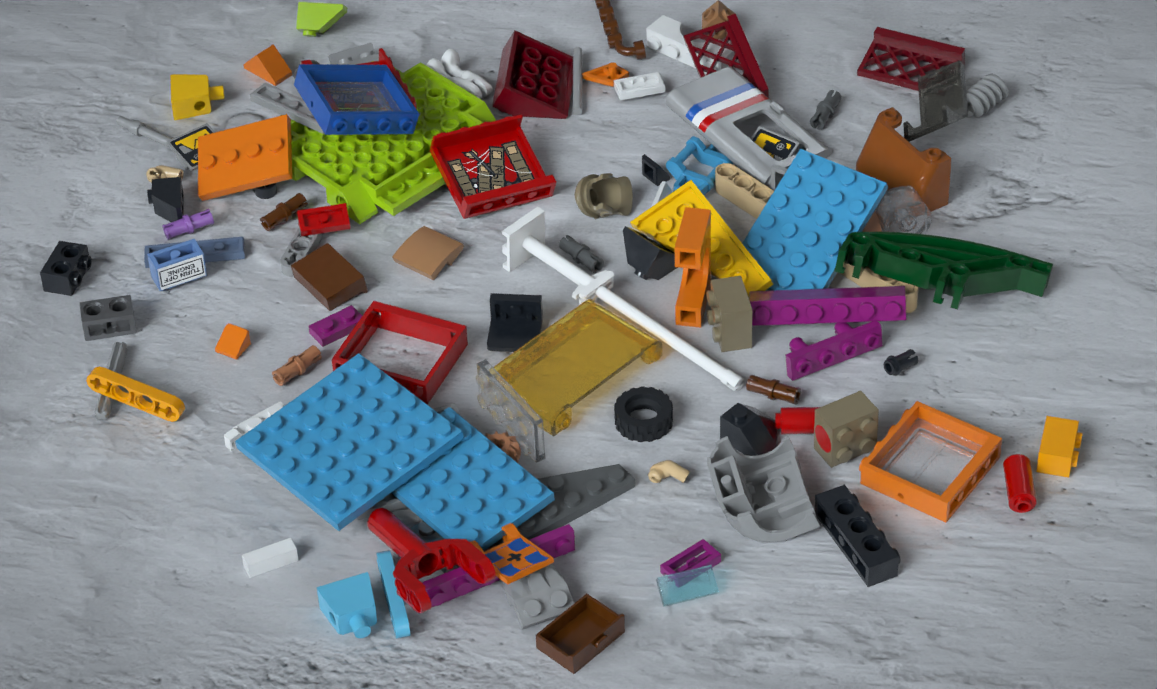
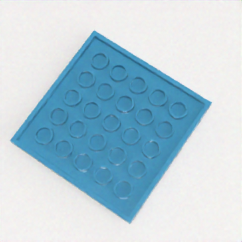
(349, 441)

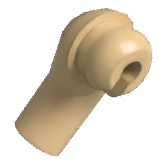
(163, 172)
(666, 469)

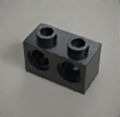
(65, 268)

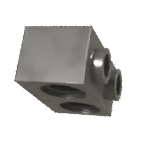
(107, 317)

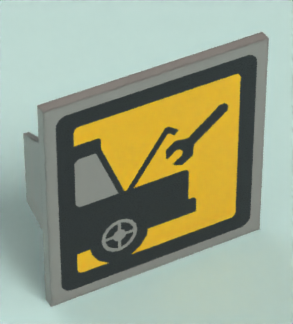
(774, 144)
(186, 146)

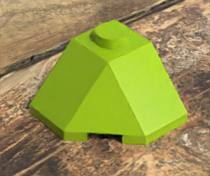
(318, 17)

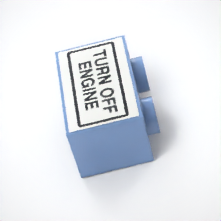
(177, 264)

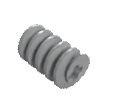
(985, 95)

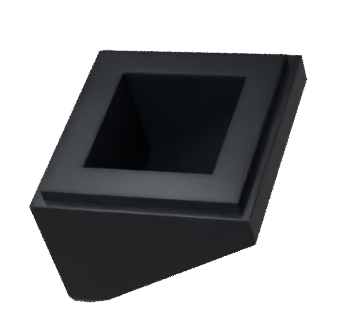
(653, 171)

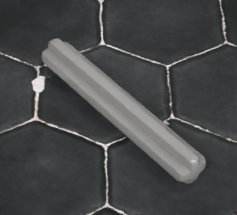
(116, 364)

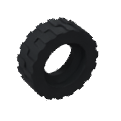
(643, 399)

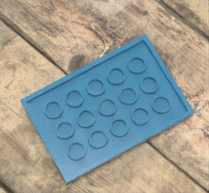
(809, 220)
(473, 489)

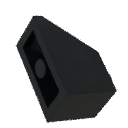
(167, 198)

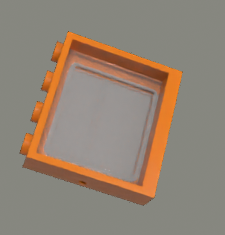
(930, 461)

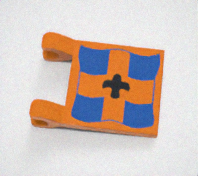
(515, 556)

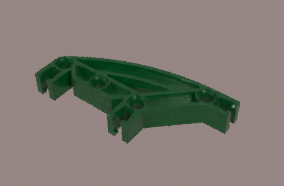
(943, 263)

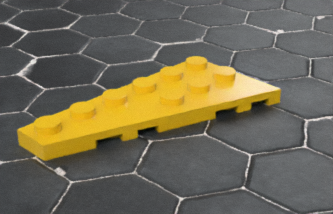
(728, 254)

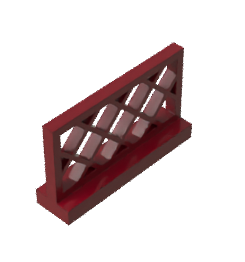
(739, 45)
(909, 46)

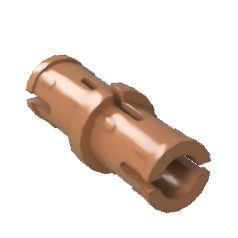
(296, 365)

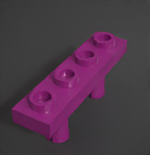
(845, 345)

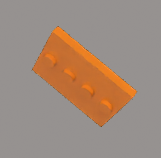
(244, 157)

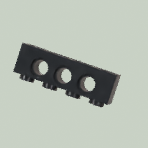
(857, 535)

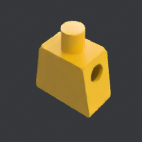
(192, 95)

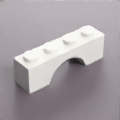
(667, 38)

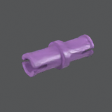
(188, 224)

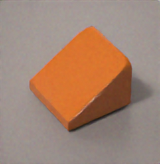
(233, 341)

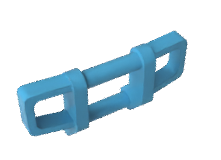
(705, 156)

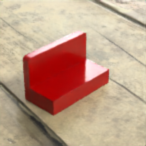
(323, 219)

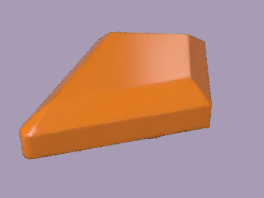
(606, 74)

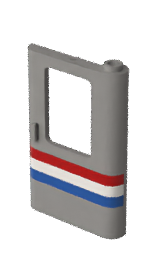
(727, 98)

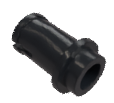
(895, 364)

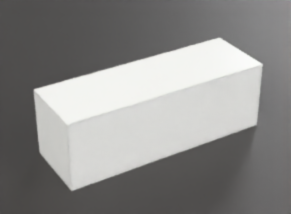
(270, 557)

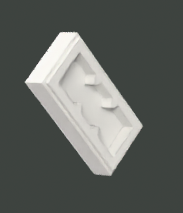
(639, 86)

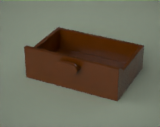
(329, 277)
(580, 633)

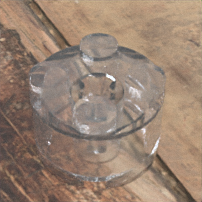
(903, 211)

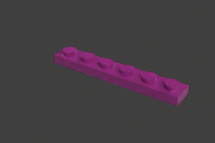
(459, 583)

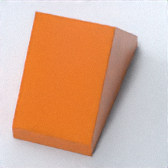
(269, 66)

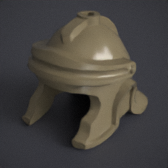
(604, 195)

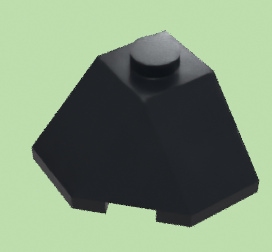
(647, 255)
(749, 430)

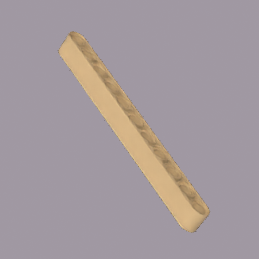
(753, 196)

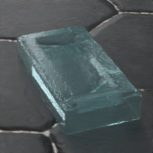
(687, 585)

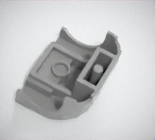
(762, 493)

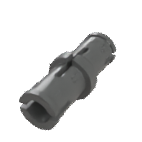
(825, 109)
(581, 254)

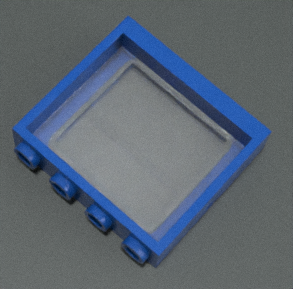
(355, 99)

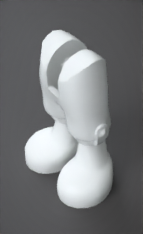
(466, 79)

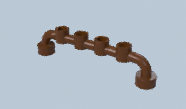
(615, 39)

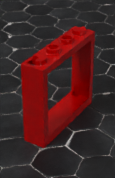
(413, 325)

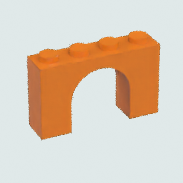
(694, 256)

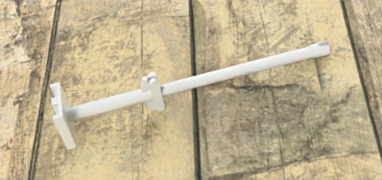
(527, 239)

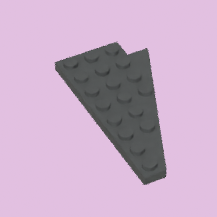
(574, 496)

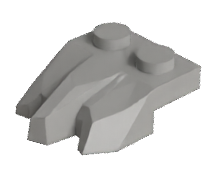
(539, 596)

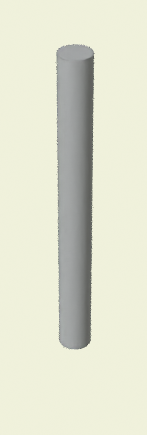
(577, 81)

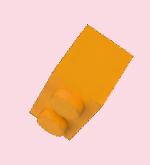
(1058, 446)

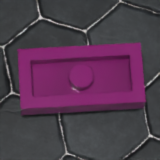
(335, 326)

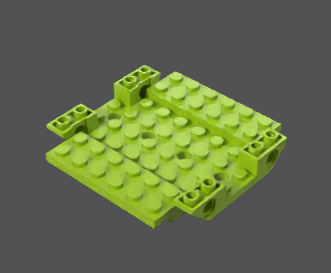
(387, 167)

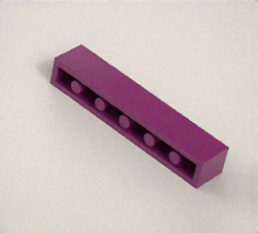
(828, 305)

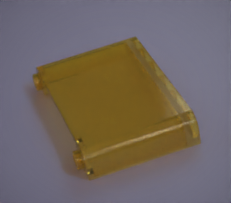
(574, 360)

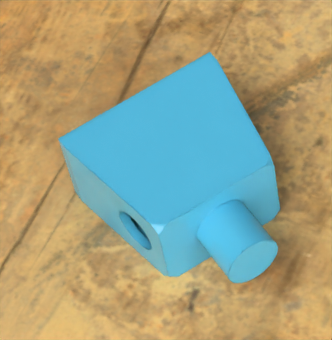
(349, 605)

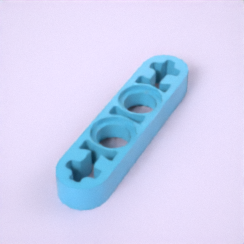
(394, 601)

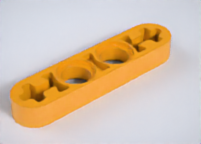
(102, 378)

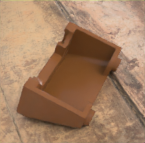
(898, 163)

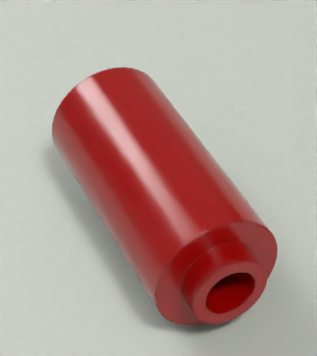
(796, 420)
(1019, 483)

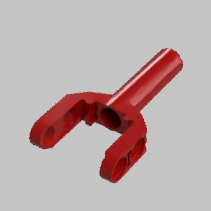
(424, 558)

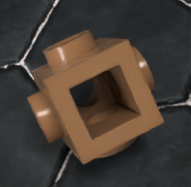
(714, 15)

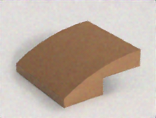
(427, 252)

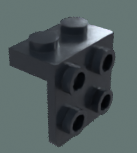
(513, 321)

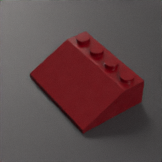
(533, 79)

